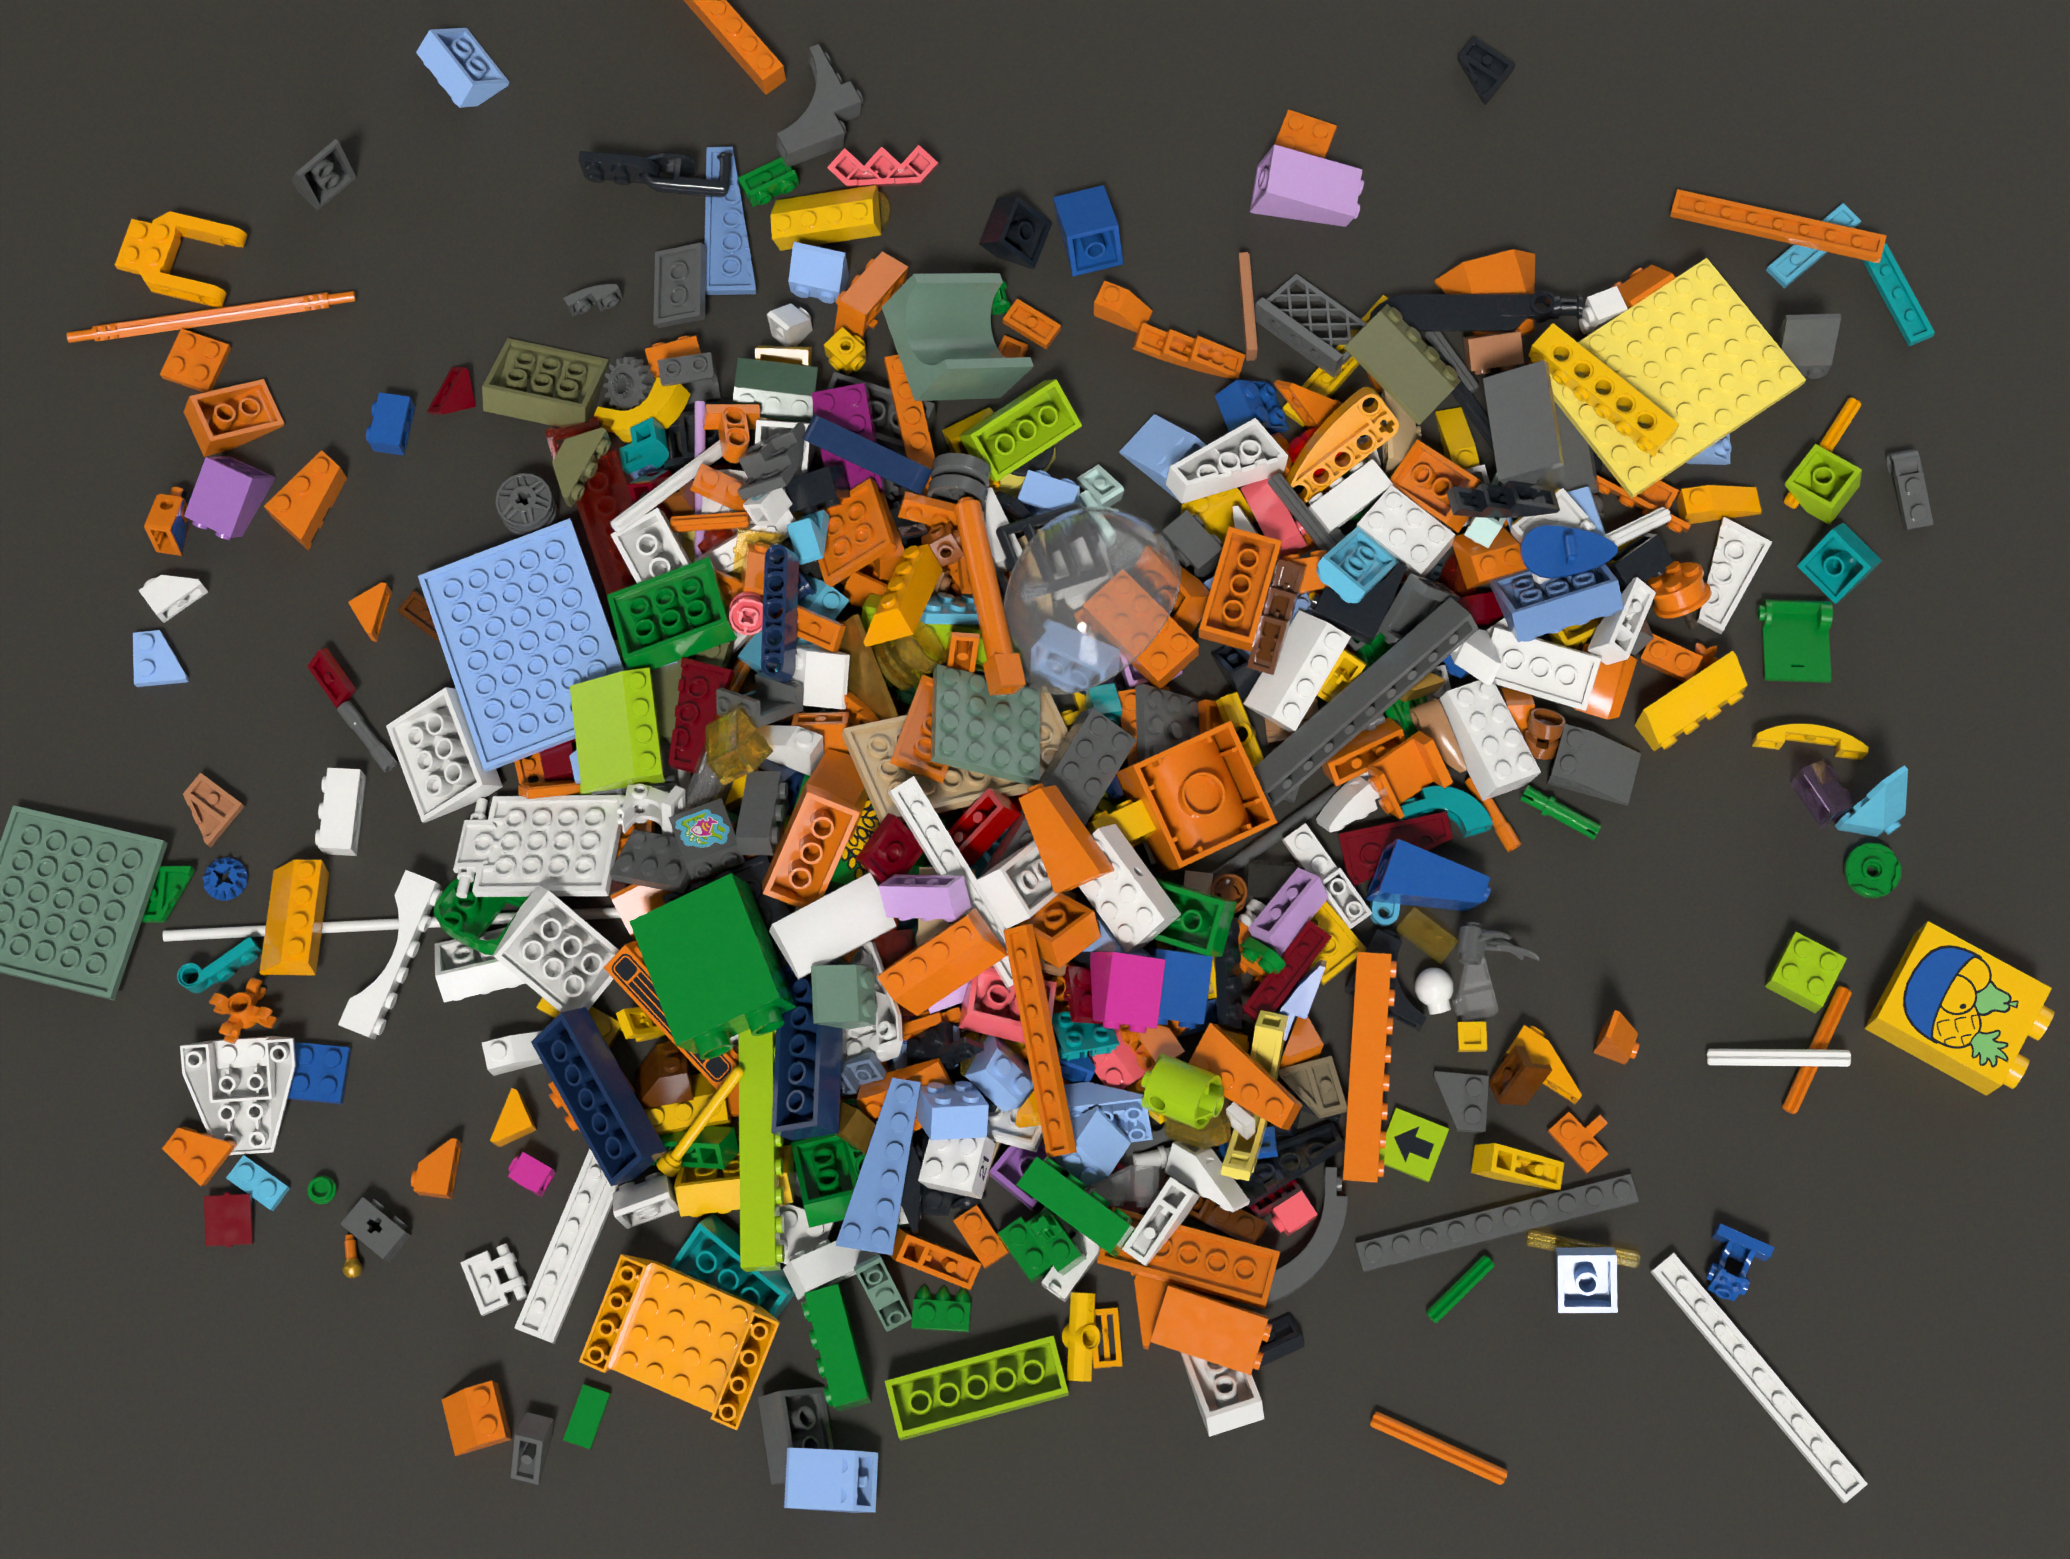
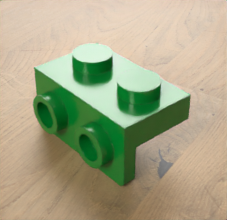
(768, 182)

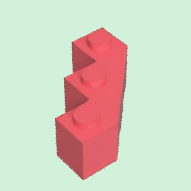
(883, 169)

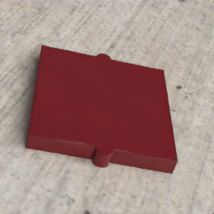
(228, 1219)

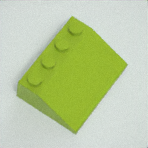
(617, 731)

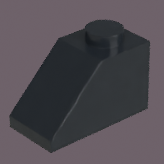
(1233, 666)

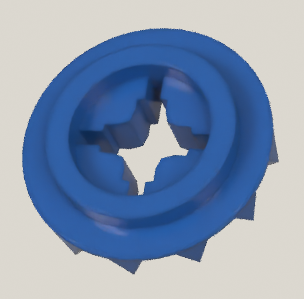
(226, 890)

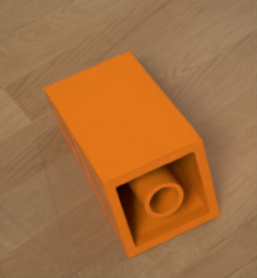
(1211, 1329)

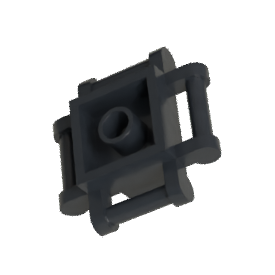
(686, 426)

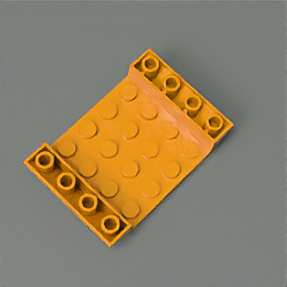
(681, 1337)

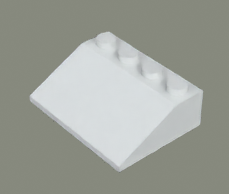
(440, 756)
(556, 952)

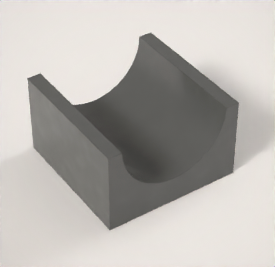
(1532, 433)

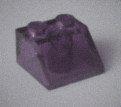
(1822, 793)

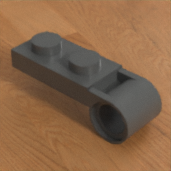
(1910, 488)

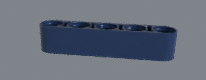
(867, 454)
(773, 602)

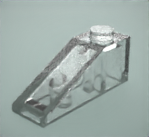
(1475, 993)

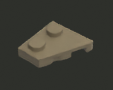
(1317, 1086)

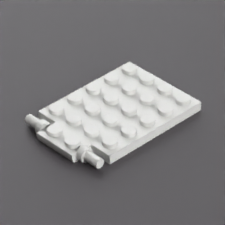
(546, 842)

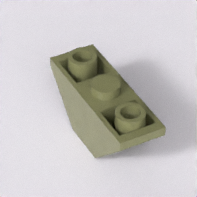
(578, 462)

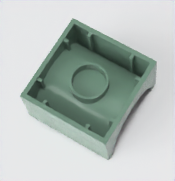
(947, 337)

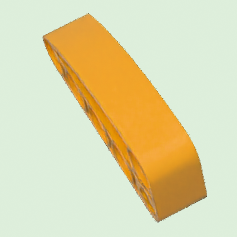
(1338, 435)

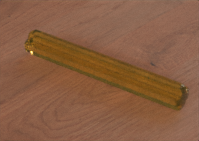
(1551, 1241)

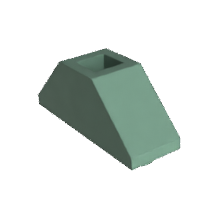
(882, 1292)

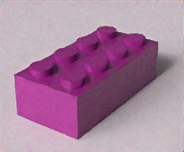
(852, 410)

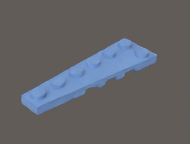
(726, 239)
(877, 1196)

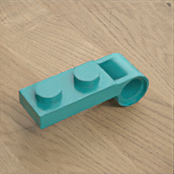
(220, 969)

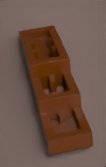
(1276, 616)

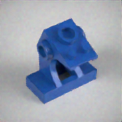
(1738, 1248)

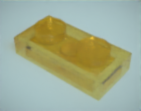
(1427, 935)

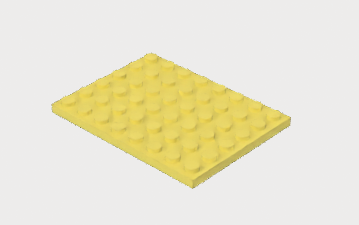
(1692, 356)

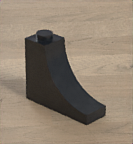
(1362, 618)
(1403, 1011)

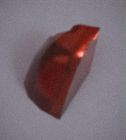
(1453, 579)

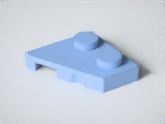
(155, 661)

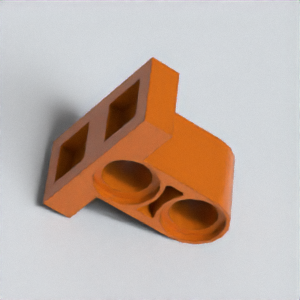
(733, 425)

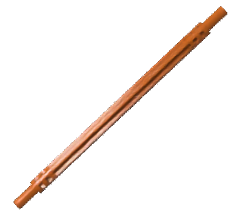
(211, 316)

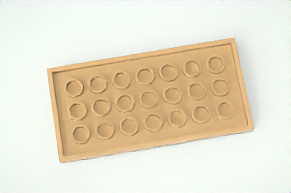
(874, 743)

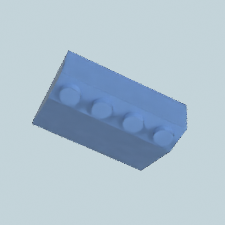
(1557, 603)

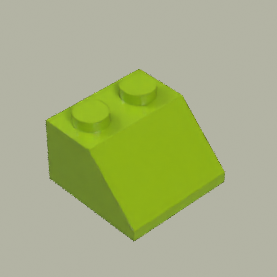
(1824, 483)

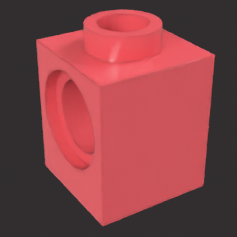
(1293, 1214)

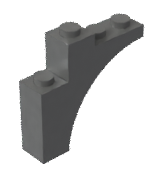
(822, 123)

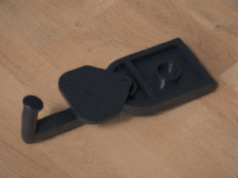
(635, 169)

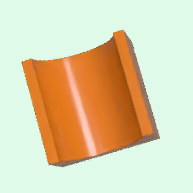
(1198, 797)

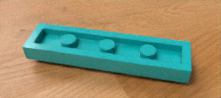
(1899, 298)

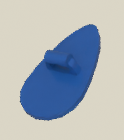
(1564, 551)

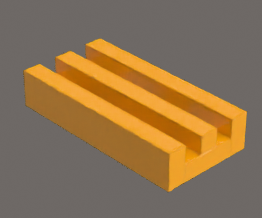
(1107, 1363)

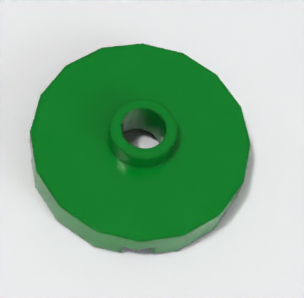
(1882, 861)

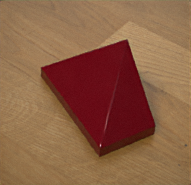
(454, 393)

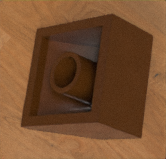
(664, 1077)

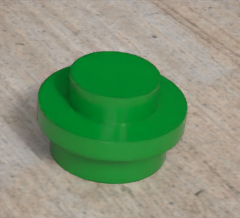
(322, 1190)

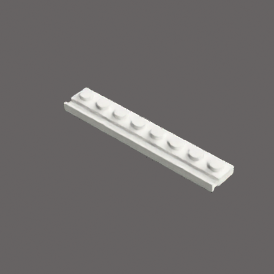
(568, 1253)

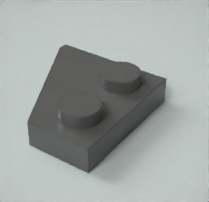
(1465, 1099)

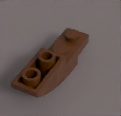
(1234, 1225)

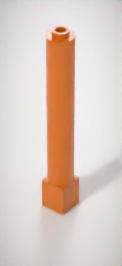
(1003, 666)

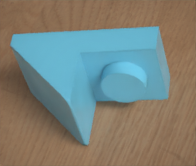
(809, 536)

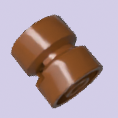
(1543, 733)
(1232, 888)

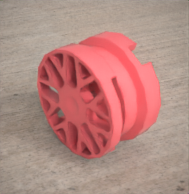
(746, 613)

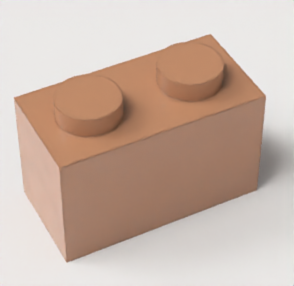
(1493, 350)

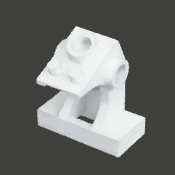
(649, 803)

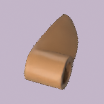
(1433, 722)

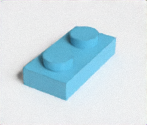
(258, 1182)

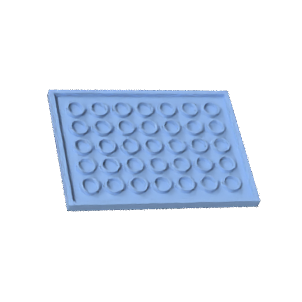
(517, 635)

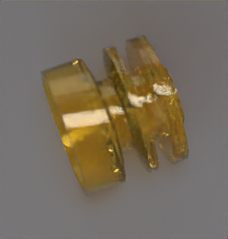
(910, 656)

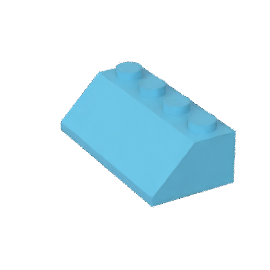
(825, 602)

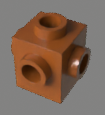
(944, 543)

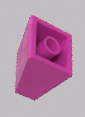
(1126, 990)

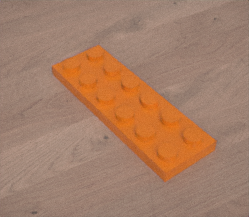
(1205, 1264)

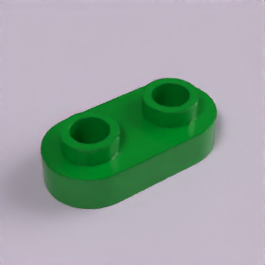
(1263, 955)

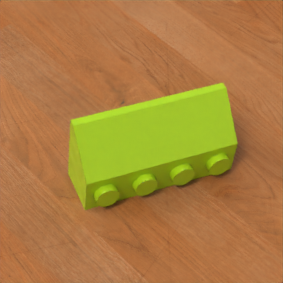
(1022, 429)

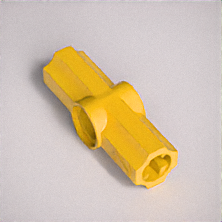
(1233, 710)
(1081, 1336)

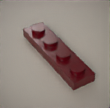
(1298, 959)

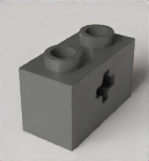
(361, 1222)

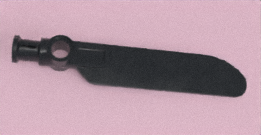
(1480, 311)

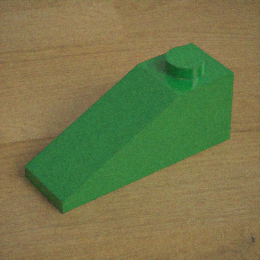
(711, 1149)

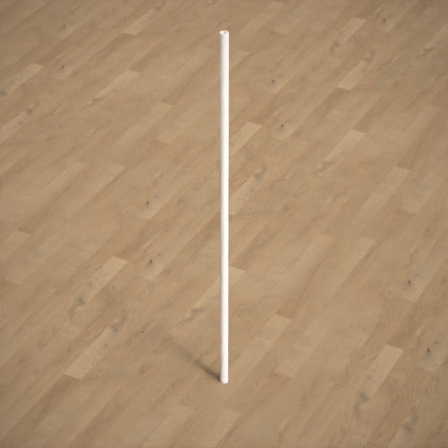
(352, 926)

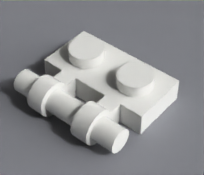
(485, 1282)

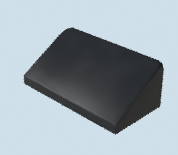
(1282, 1340)

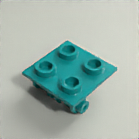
(1082, 1037)

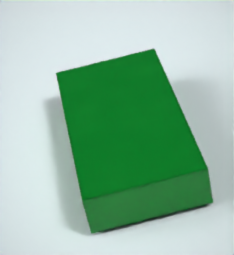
(587, 1417)

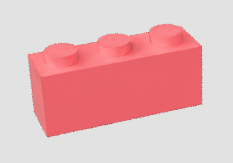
(1274, 517)

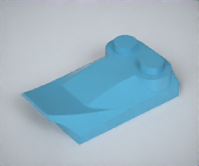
(1355, 566)

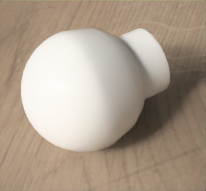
(1434, 989)

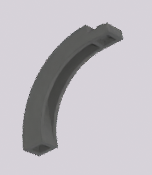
(1309, 1262)

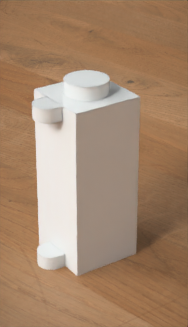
(1063, 1285)

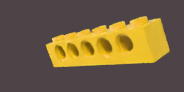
(1578, 359)

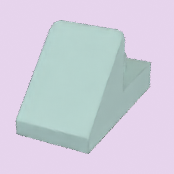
(1101, 486)

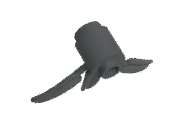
(1473, 945)

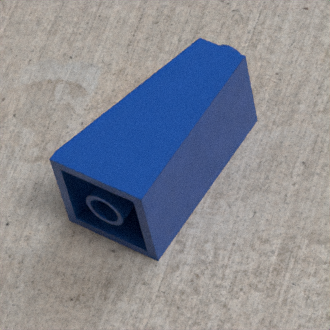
(1425, 880)

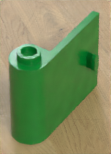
(1796, 640)

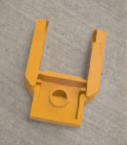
(152, 248)

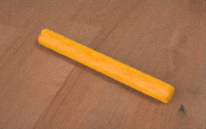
(1833, 436)

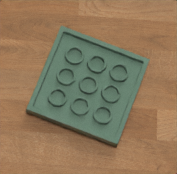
(984, 730)

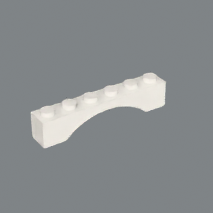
(368, 1009)

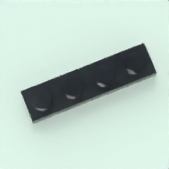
(1229, 982)

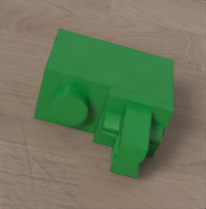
(1055, 1241)

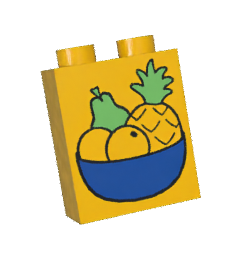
(1961, 1010)

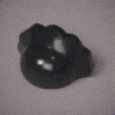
(965, 1202)

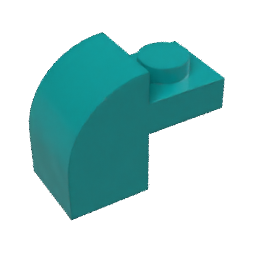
(647, 447)

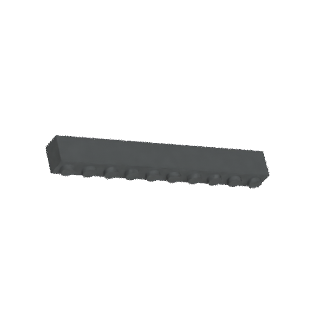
(1364, 700)

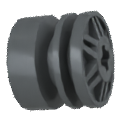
(534, 516)

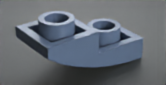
(859, 1071)

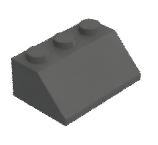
(793, 1421)

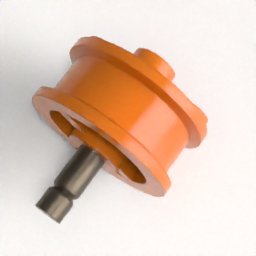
(1680, 592)

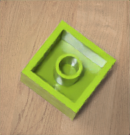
(1805, 972)

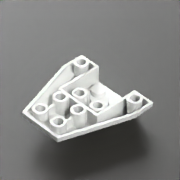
(886, 1036)
(241, 1088)

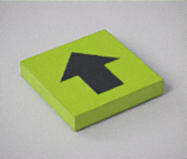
(1413, 1145)

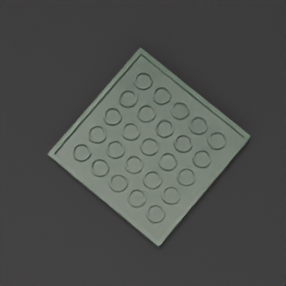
(72, 900)

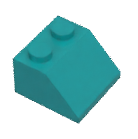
(1839, 562)

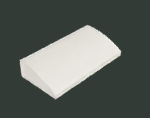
(832, 926)

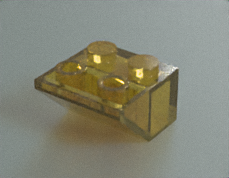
(734, 746)

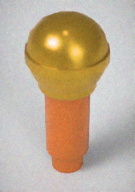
(352, 1267)

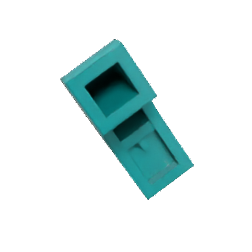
(1460, 808)

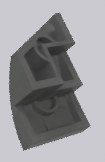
(771, 462)

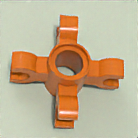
(242, 1010)

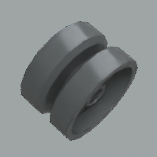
(959, 477)

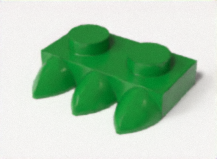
(942, 1312)

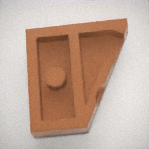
(211, 808)

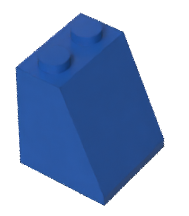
(1088, 230)
(1183, 987)

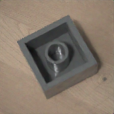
(1194, 546)

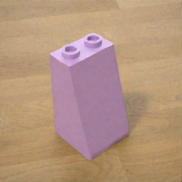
(1306, 188)

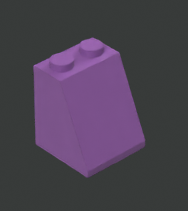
(227, 496)

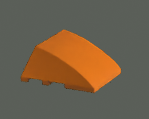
(1494, 274)

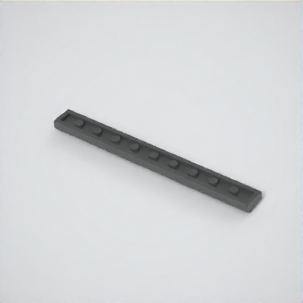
(1496, 1223)

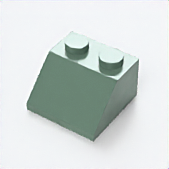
(843, 996)

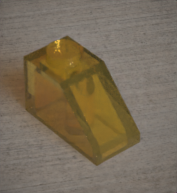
(1213, 1134)

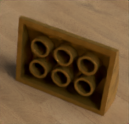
(864, 673)

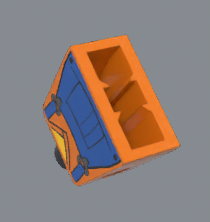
(167, 524)

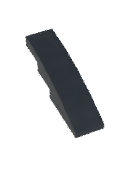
(1505, 501)

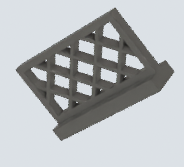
(1301, 336)

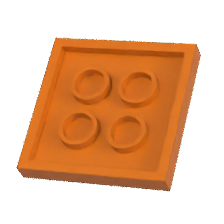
(855, 533)

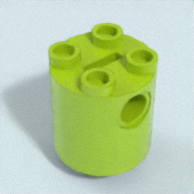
(1182, 1092)

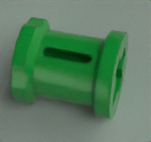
(1000, 303)

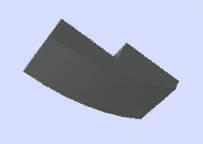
(603, 296)

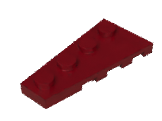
(694, 711)
(1364, 847)

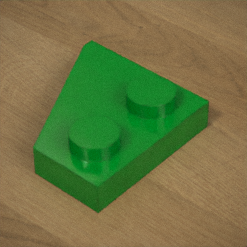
(166, 892)

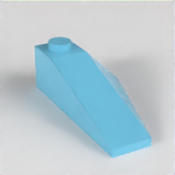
(1880, 809)

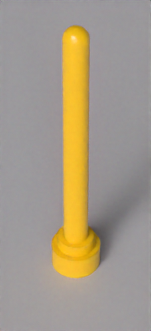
(671, 1162)

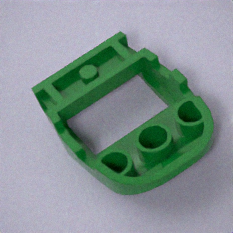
(471, 916)

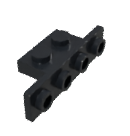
(938, 1043)

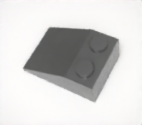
(324, 175)
(1809, 342)
(1594, 765)

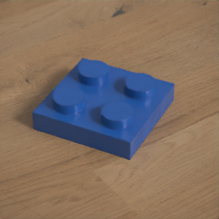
(320, 1073)

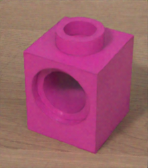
(531, 1173)

